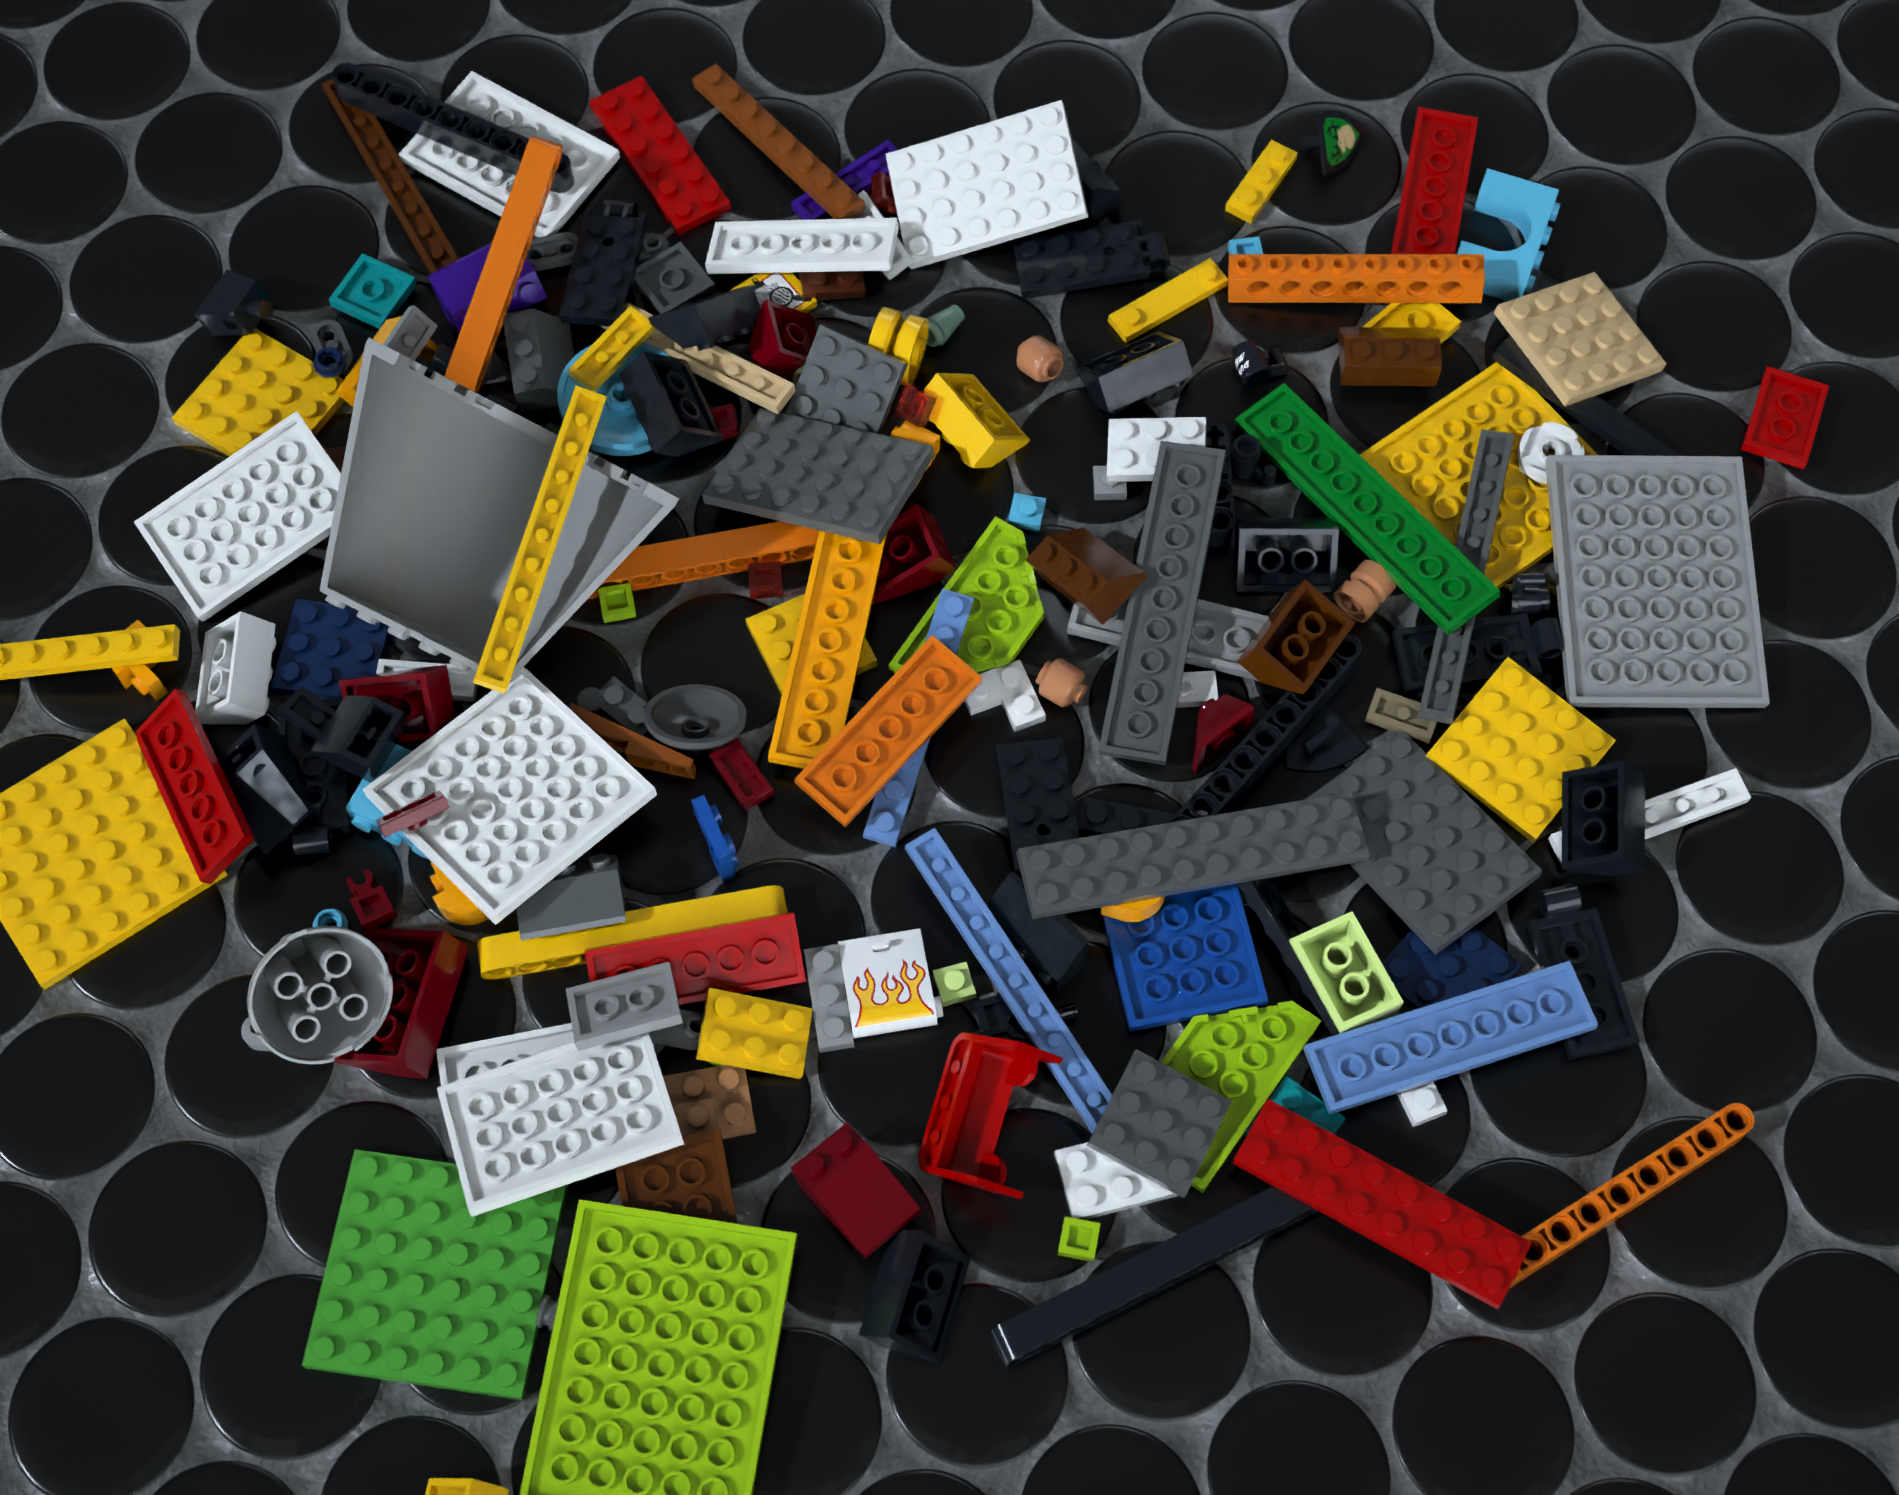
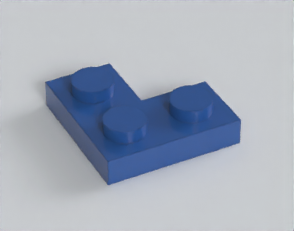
(720, 846)

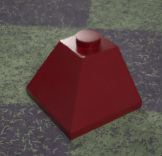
(781, 339)
(1219, 729)

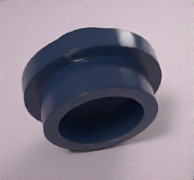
(326, 356)

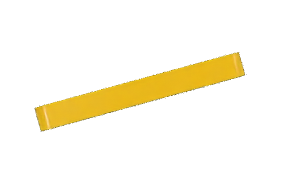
(508, 956)

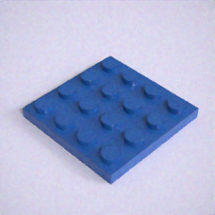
(1186, 959)

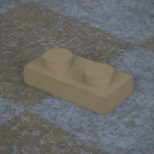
(1399, 714)

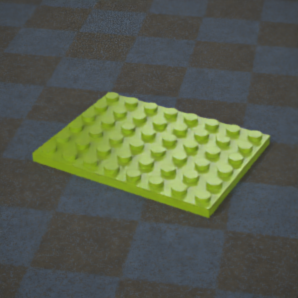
(659, 1356)

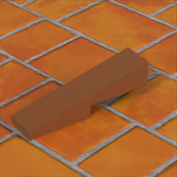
(638, 749)

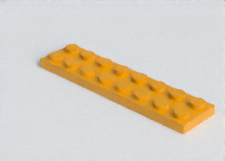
(826, 648)

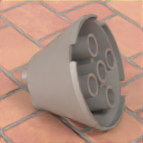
(319, 994)

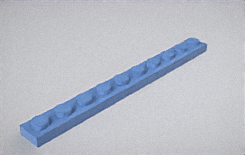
(1010, 975)

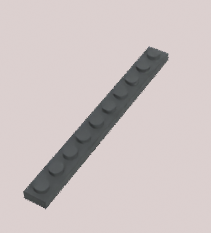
(1474, 542)

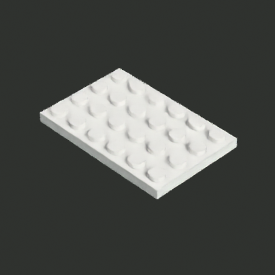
(987, 185)
(491, 186)
(245, 517)
(557, 1119)

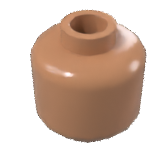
(1040, 359)
(1061, 682)

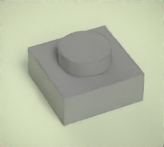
(1107, 490)

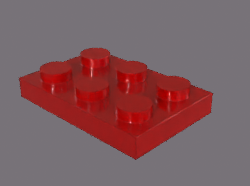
(1785, 417)

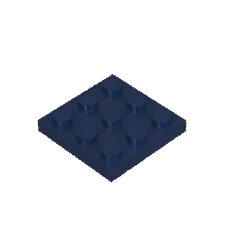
(326, 647)
(1458, 969)

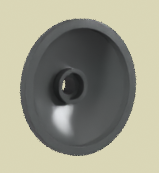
(695, 717)

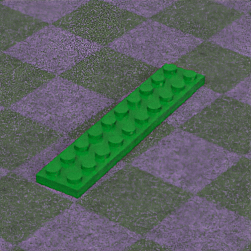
(1368, 509)

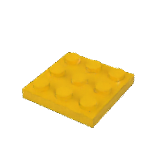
(775, 636)

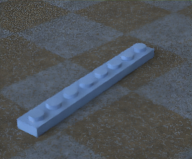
(894, 798)

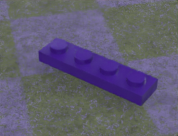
(855, 175)

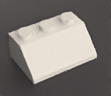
(235, 671)

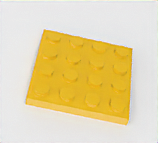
(254, 391)
(1516, 745)

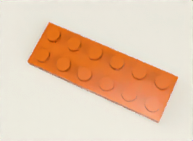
(888, 730)

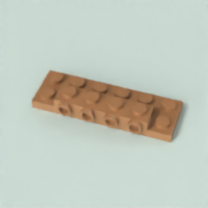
(712, 1101)

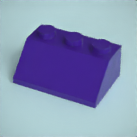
(457, 283)

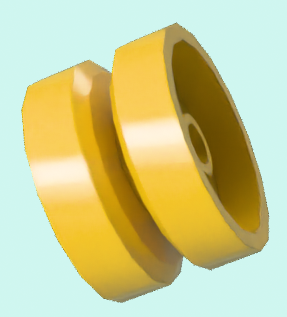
(901, 339)

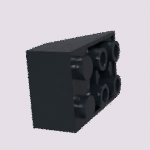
(266, 785)

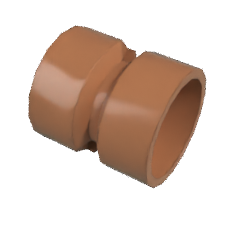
(1365, 591)

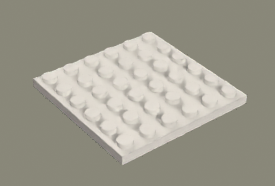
(522, 792)

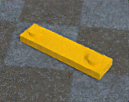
(1168, 300)

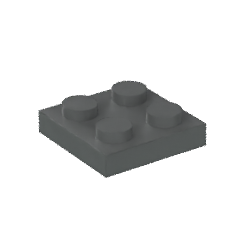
(672, 279)

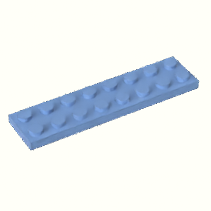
(1449, 1037)

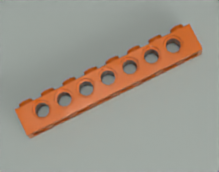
(1356, 278)

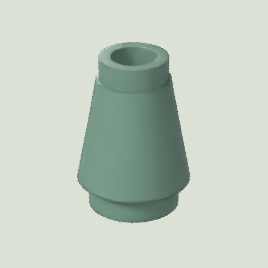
(943, 325)

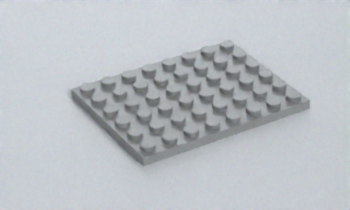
(1656, 582)

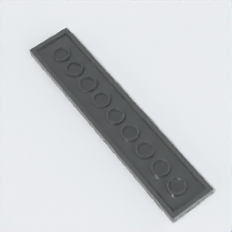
(1164, 604)
(1191, 855)

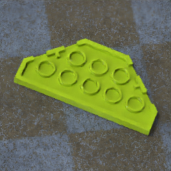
(1004, 603)
(1242, 1059)

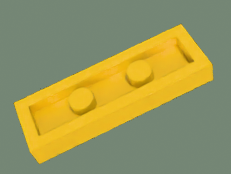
(1261, 181)
(611, 349)

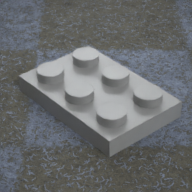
(623, 1006)

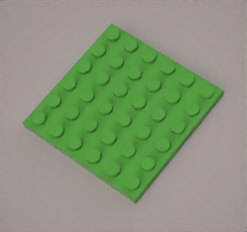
(426, 1287)

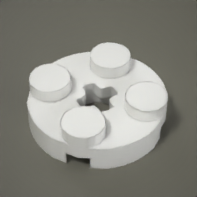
(1540, 439)

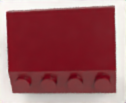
(424, 979)

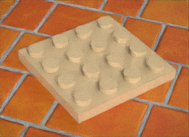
(1579, 338)

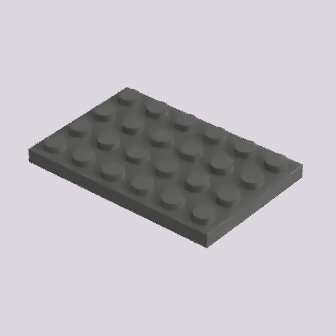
(819, 475)
(1429, 843)

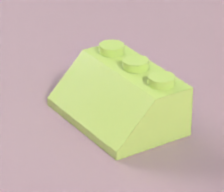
(1347, 973)

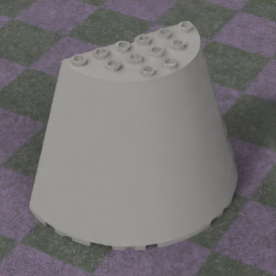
(439, 506)

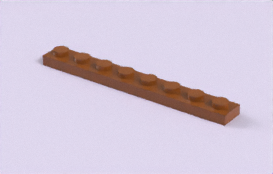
(778, 144)

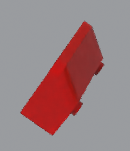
(973, 1107)

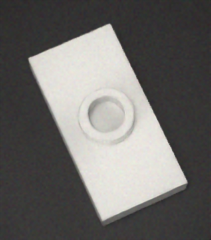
(1197, 688)

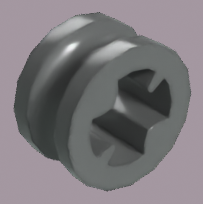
(547, 1312)

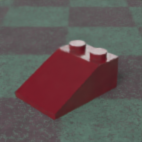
(912, 556)
(419, 692)
(855, 1190)

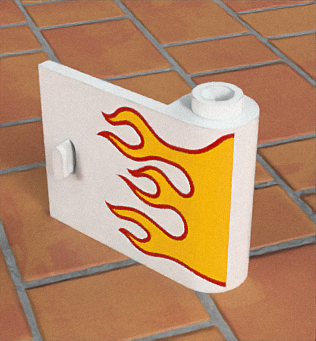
(888, 983)

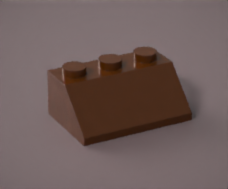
(1389, 356)
(1086, 571)
(1296, 640)

